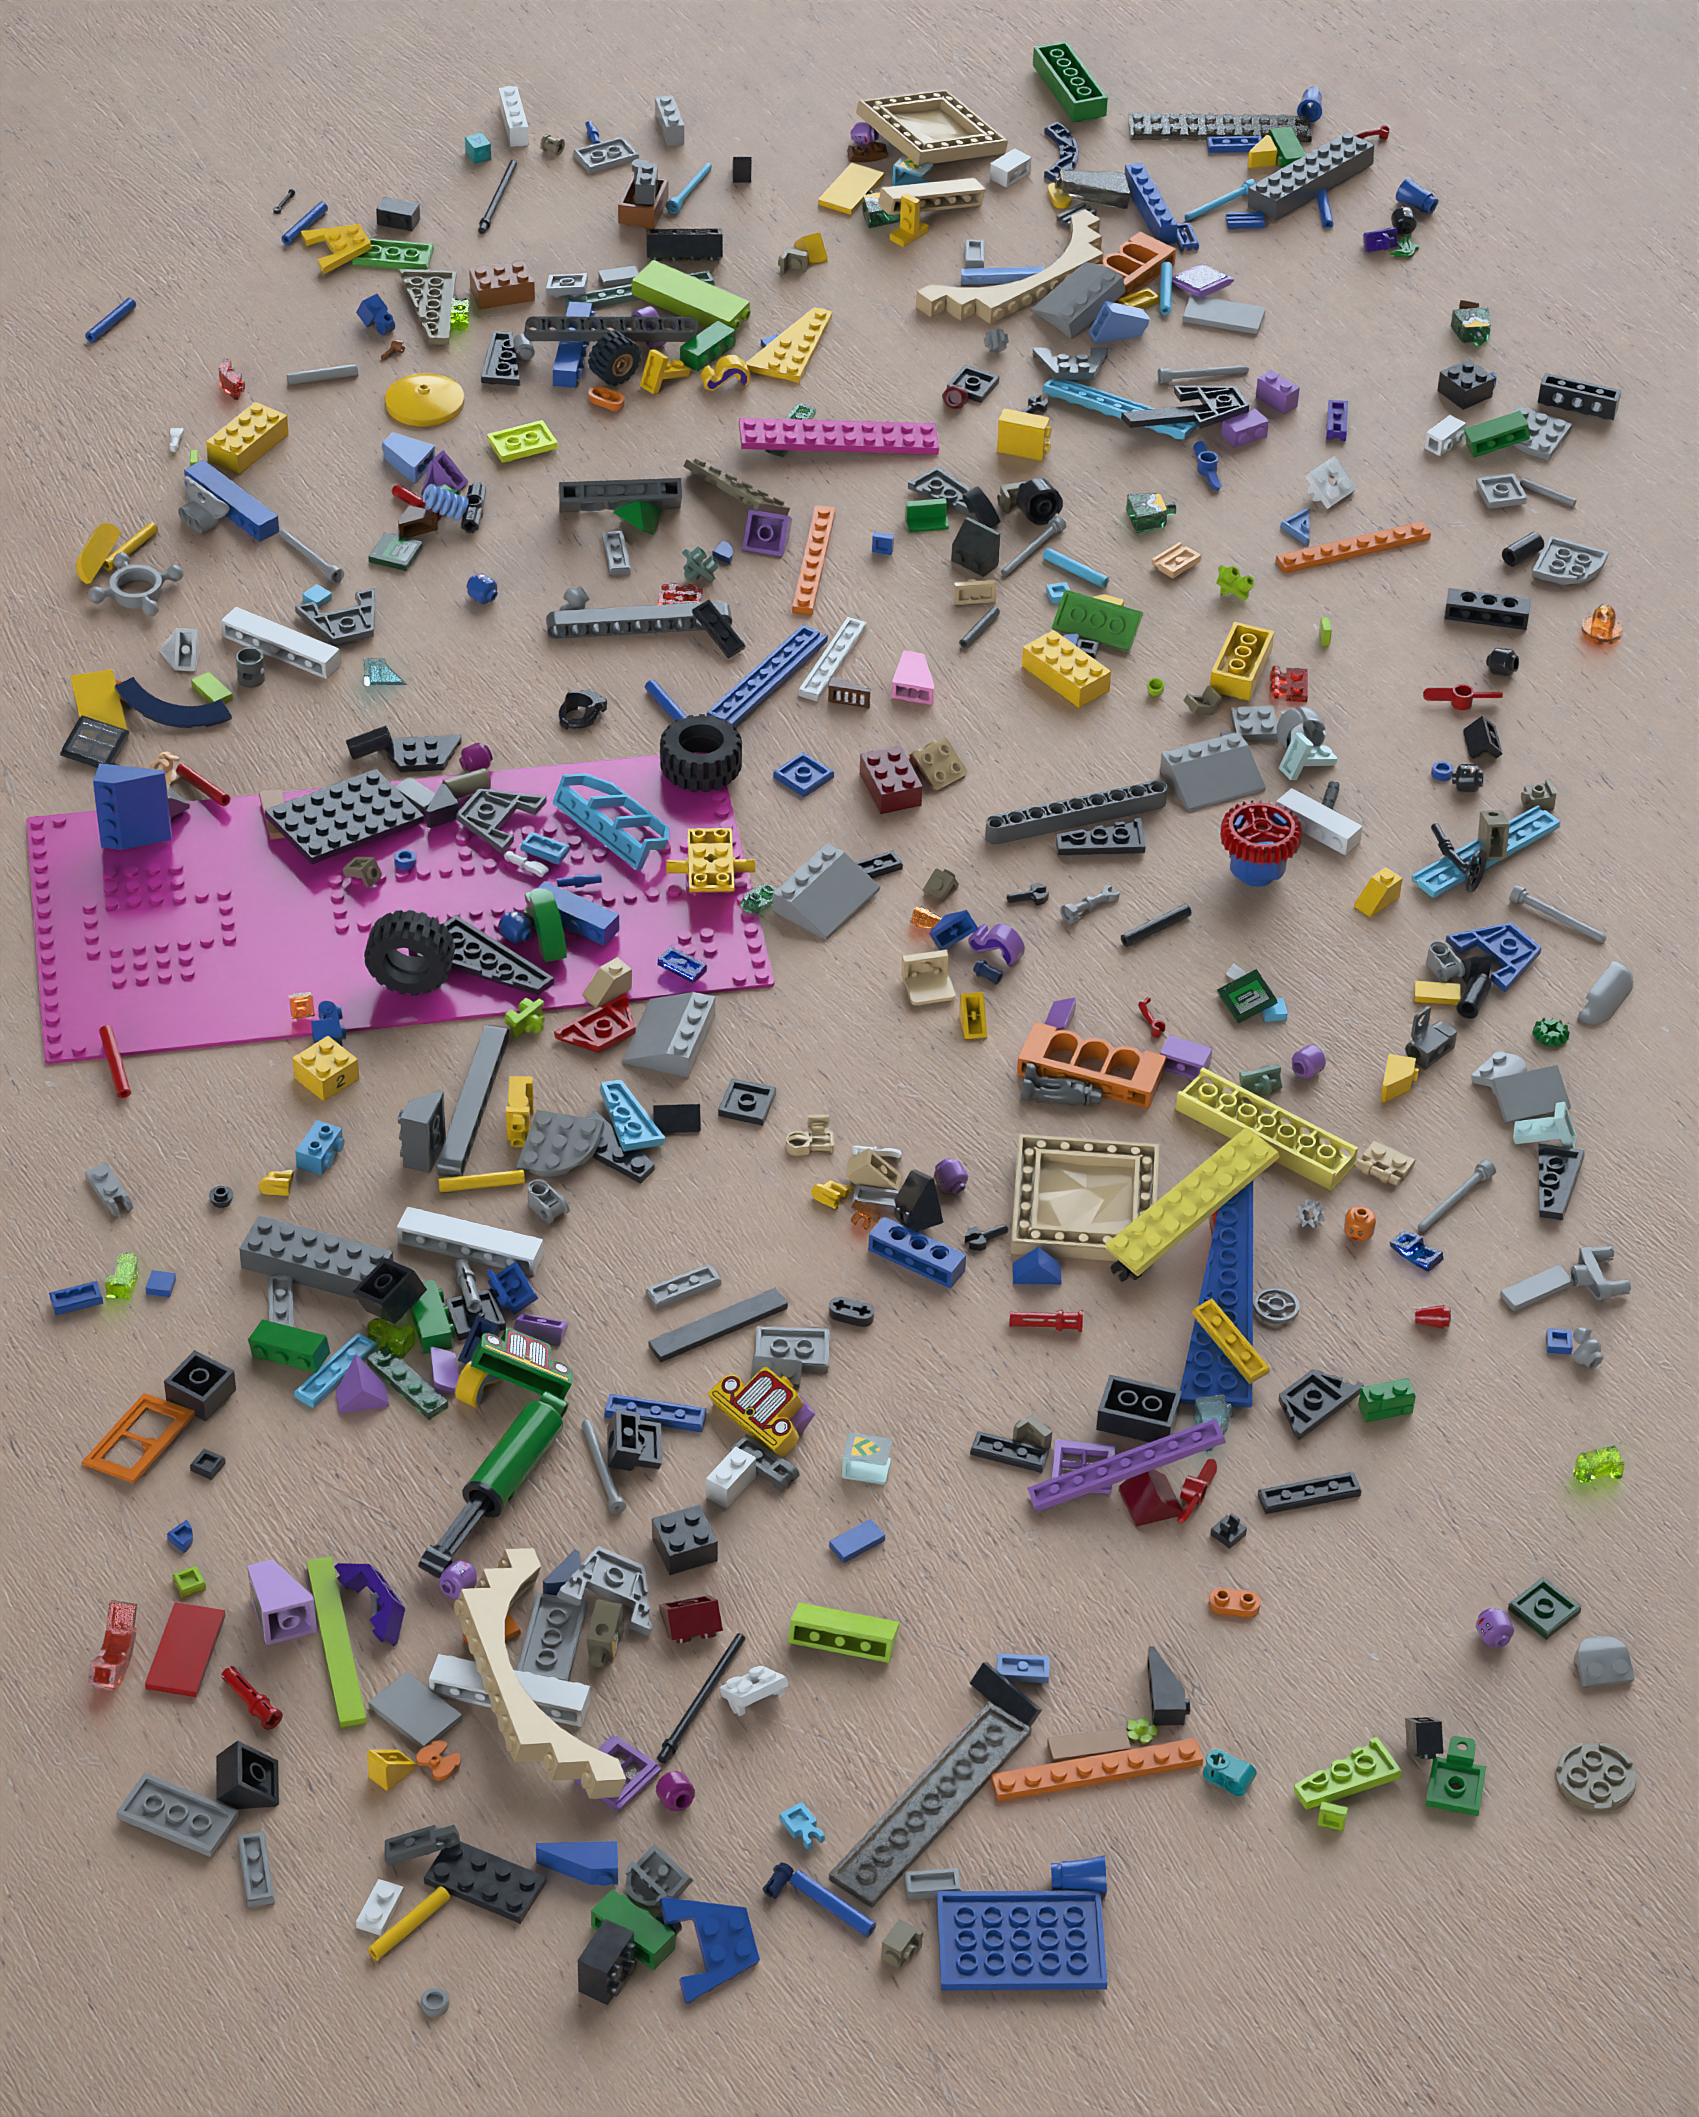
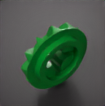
(1553, 1038)

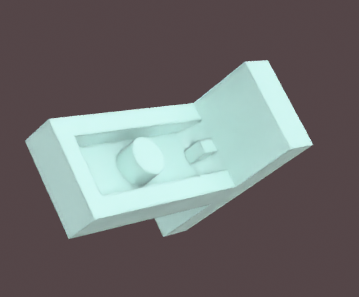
(1302, 753)
(1547, 1128)

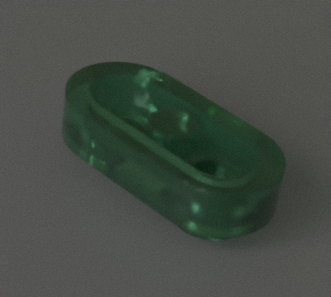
(758, 898)

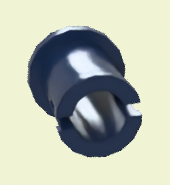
(983, 969)
(781, 1875)

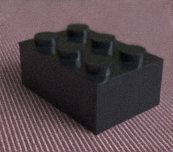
(1138, 1409)

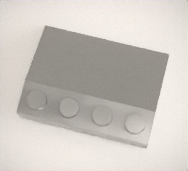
(1080, 298)
(1211, 771)
(824, 892)
(671, 1033)

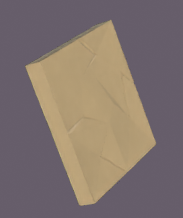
(931, 127)
(1079, 1193)

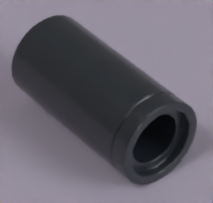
(1523, 549)
(369, 742)
(1474, 995)

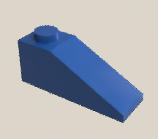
(585, 1861)

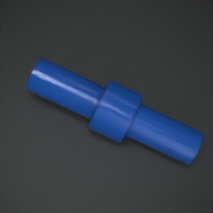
(592, 132)
(579, 880)

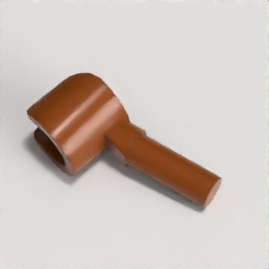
(396, 345)

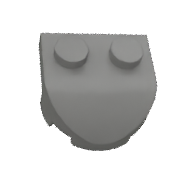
(1496, 1066)
(1603, 1662)
(655, 1878)

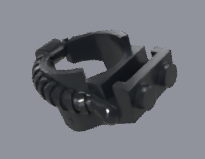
(583, 698)

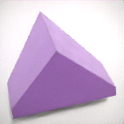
(444, 471)
(360, 1389)

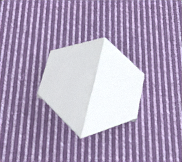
(182, 649)

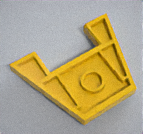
(343, 241)

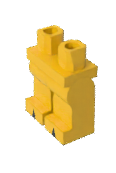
(519, 1109)

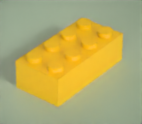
(247, 438)
(1241, 661)
(1066, 668)

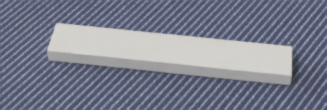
(832, 659)

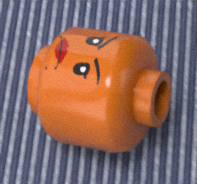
(1359, 1223)

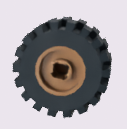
(614, 358)

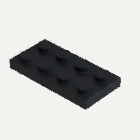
(486, 1880)

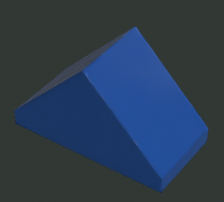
(952, 929)
(1037, 1268)

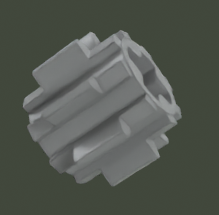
(996, 340)
(1304, 1214)

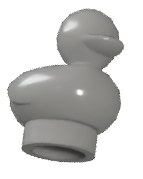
(577, 599)
(1589, 1351)

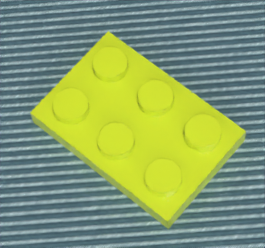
(522, 441)

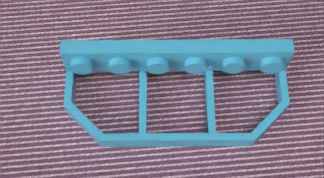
(603, 828)

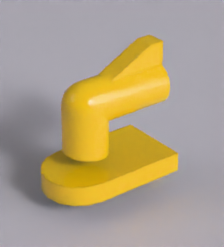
(276, 1183)
(830, 1193)

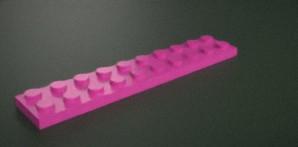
(838, 436)

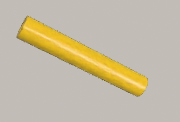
(132, 544)
(481, 1181)
(408, 1923)

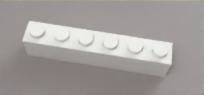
(281, 642)
(469, 1240)
(557, 1698)

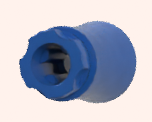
(1311, 104)
(1416, 196)
(1080, 1875)

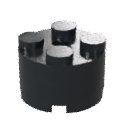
(1038, 500)

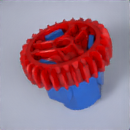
(1260, 841)

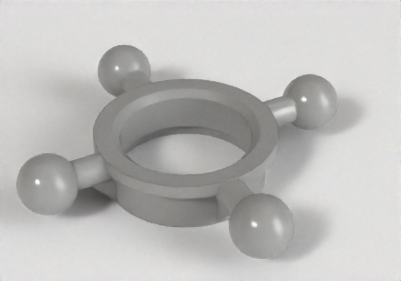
(132, 573)

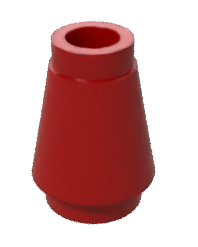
(1434, 1316)

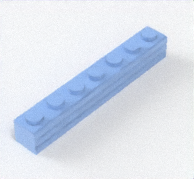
(997, 275)

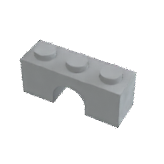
(670, 120)

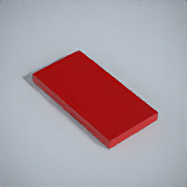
(185, 1649)

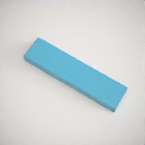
(332, 1372)

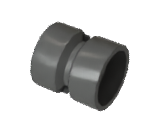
(250, 667)

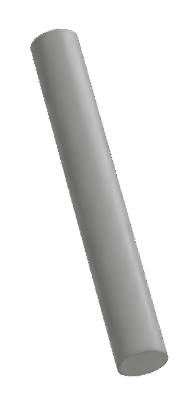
(1548, 492)

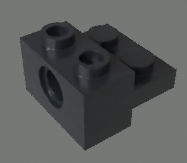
(633, 1442)

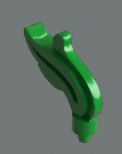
(1406, 248)

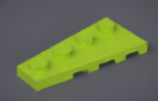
(1358, 1772)

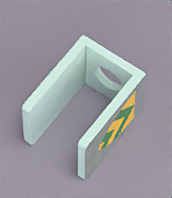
(866, 1458)

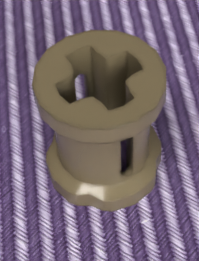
(552, 144)

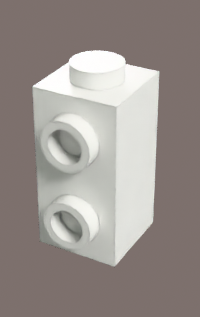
(1445, 435)

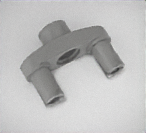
(1590, 1275)

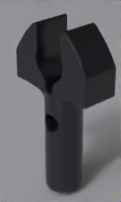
(1035, 404)
(1036, 893)
(982, 1236)

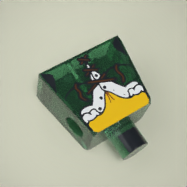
(873, 213)
(1471, 325)
(1148, 511)

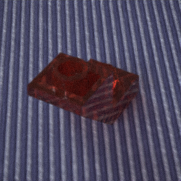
(231, 380)

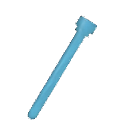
(1220, 201)
(675, 203)

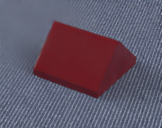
(1149, 1498)

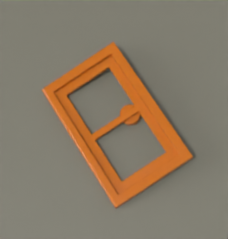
(150, 1445)

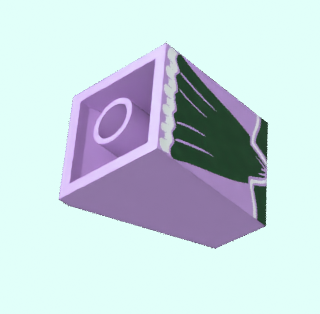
(280, 1603)

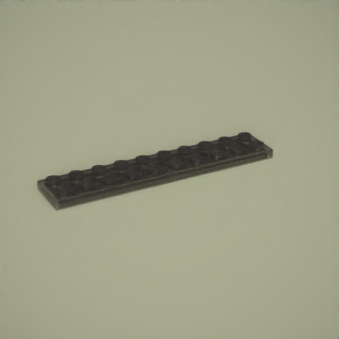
(1200, 126)
(929, 1805)

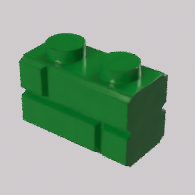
(1386, 1400)

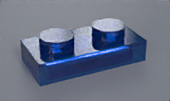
(682, 964)

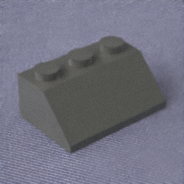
(422, 1131)

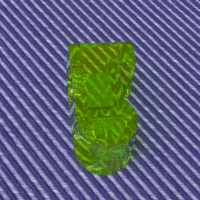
(460, 314)
(124, 1279)
(388, 1335)
(1599, 1464)

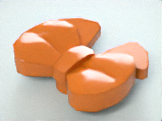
(441, 1767)

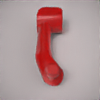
(1383, 133)
(1157, 1025)

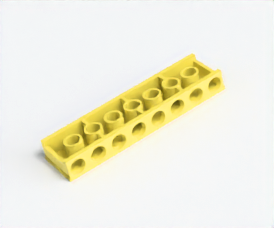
(1297, 1150)

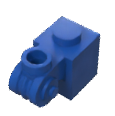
(374, 311)
(328, 1023)

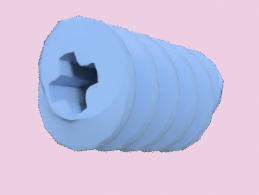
(445, 502)

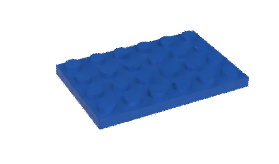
(1021, 1940)

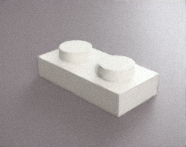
(380, 1907)

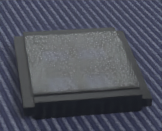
(94, 742)

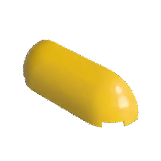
(96, 551)

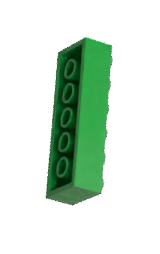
(1070, 81)

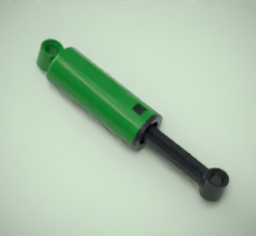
(500, 1475)

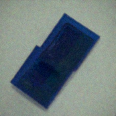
(1413, 1249)

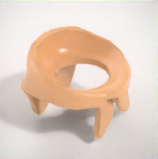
(166, 759)

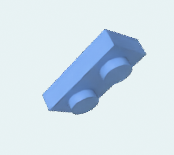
(1023, 1668)

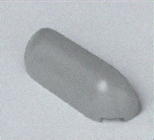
(1607, 994)

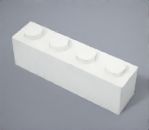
(513, 116)
(1322, 822)

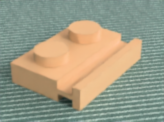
(1176, 560)

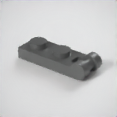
(768, 1463)

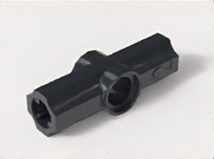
(474, 511)

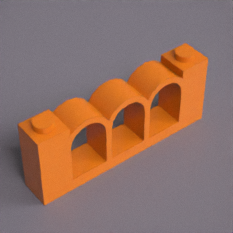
(1139, 261)
(1139, 1091)

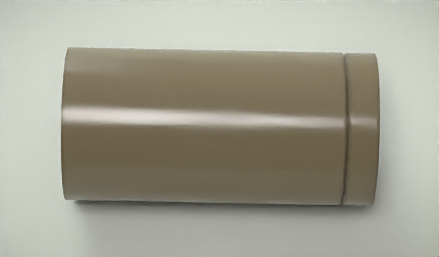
(468, 783)

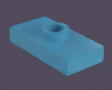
(545, 848)

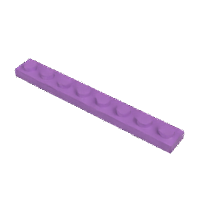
(1126, 1465)

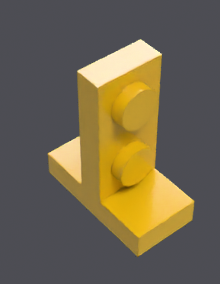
(910, 226)
(659, 368)

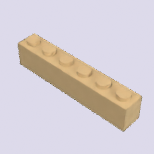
(934, 195)

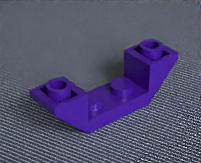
(390, 1617)

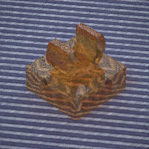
(301, 1005)
(866, 1212)

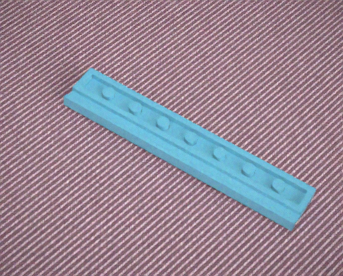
(1109, 404)
(1522, 832)

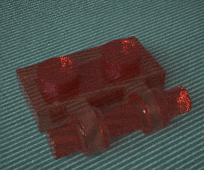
(679, 594)
(1296, 684)

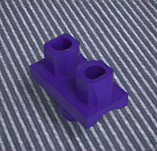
(1380, 239)

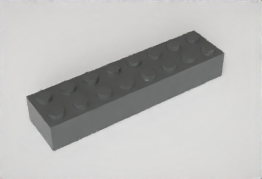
(1308, 175)

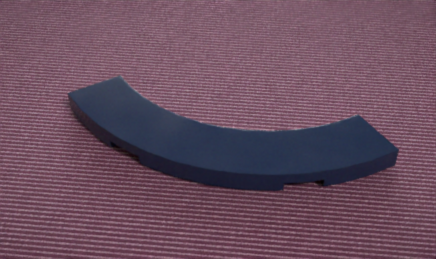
(1068, 150)
(168, 713)

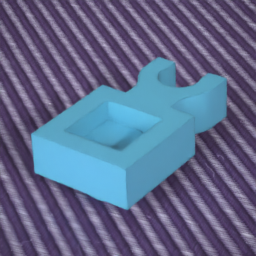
(801, 1823)

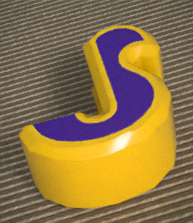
(724, 370)

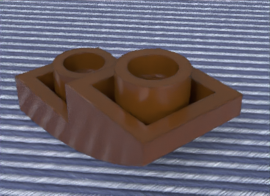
(873, 152)

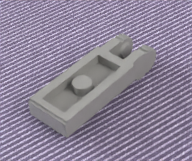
(108, 1188)

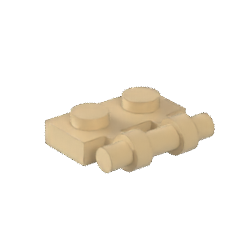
(1385, 1163)

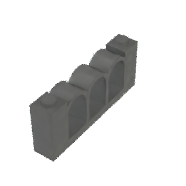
(613, 494)

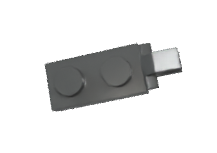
(420, 1843)

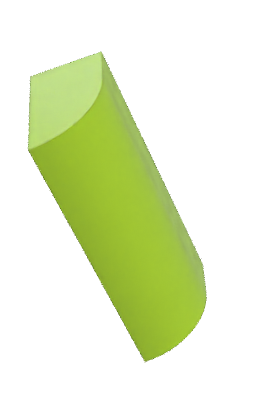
(843, 1632)

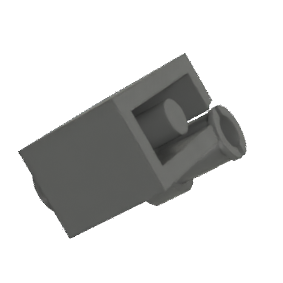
(645, 181)

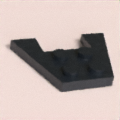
(1219, 401)

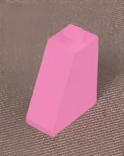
(913, 679)

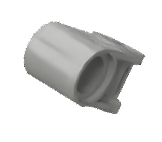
(1444, 962)
(546, 1201)

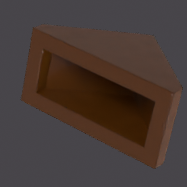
(417, 522)

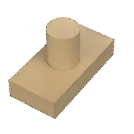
(974, 592)

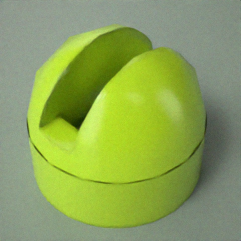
(1155, 687)

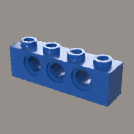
(917, 1252)

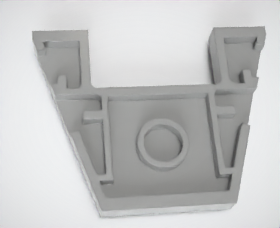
(615, 1579)

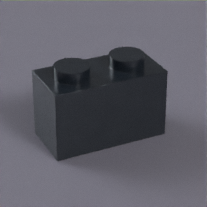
(398, 214)
(1424, 1737)

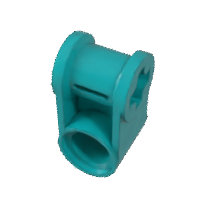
(1230, 1774)

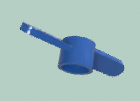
(1207, 464)

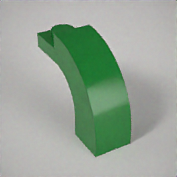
(548, 924)

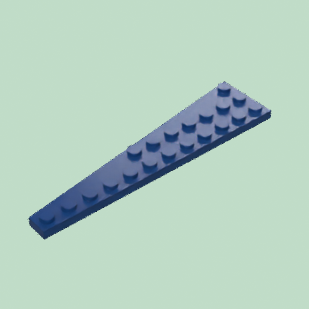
(1230, 1284)

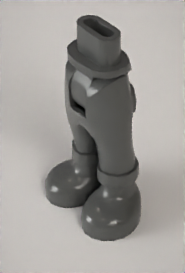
(1058, 1089)

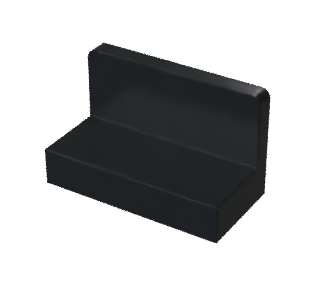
(1482, 736)
(677, 1118)

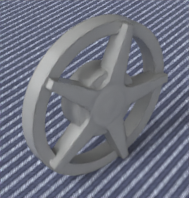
(1276, 1305)

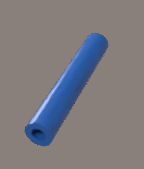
(1324, 208)
(304, 223)
(110, 320)
(664, 700)
(833, 1903)

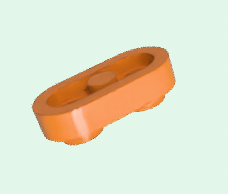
(606, 398)
(1234, 1602)

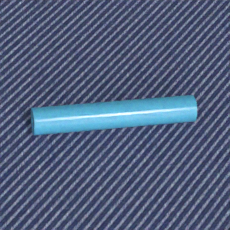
(1165, 288)
(1076, 568)

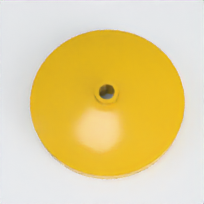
(424, 399)

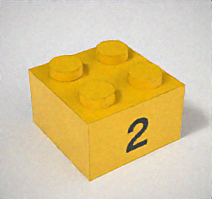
(325, 1068)

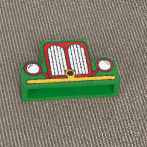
(522, 1362)

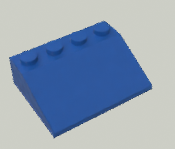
(131, 806)

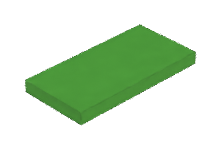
(396, 255)
(1097, 620)

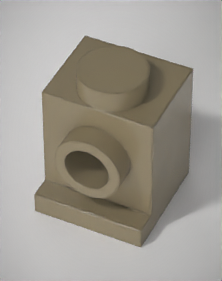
(1539, 794)
(901, 1943)

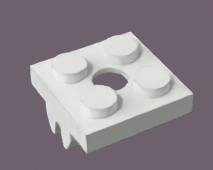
(1322, 489)
(743, 1690)

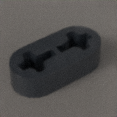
(851, 1311)

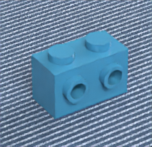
(319, 1147)

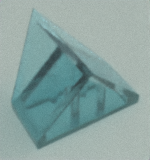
(379, 673)

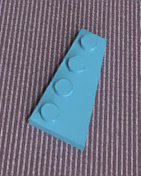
(628, 1117)

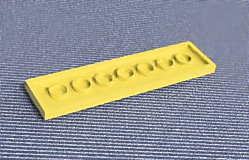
(1192, 1201)

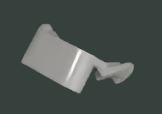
(201, 513)

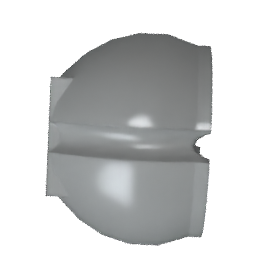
(1312, 726)

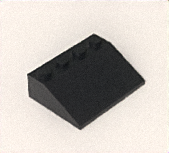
(684, 243)

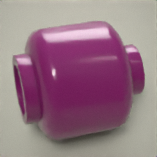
(475, 757)
(675, 1791)

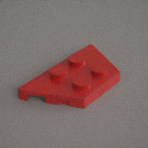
(600, 1027)

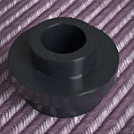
(221, 1196)

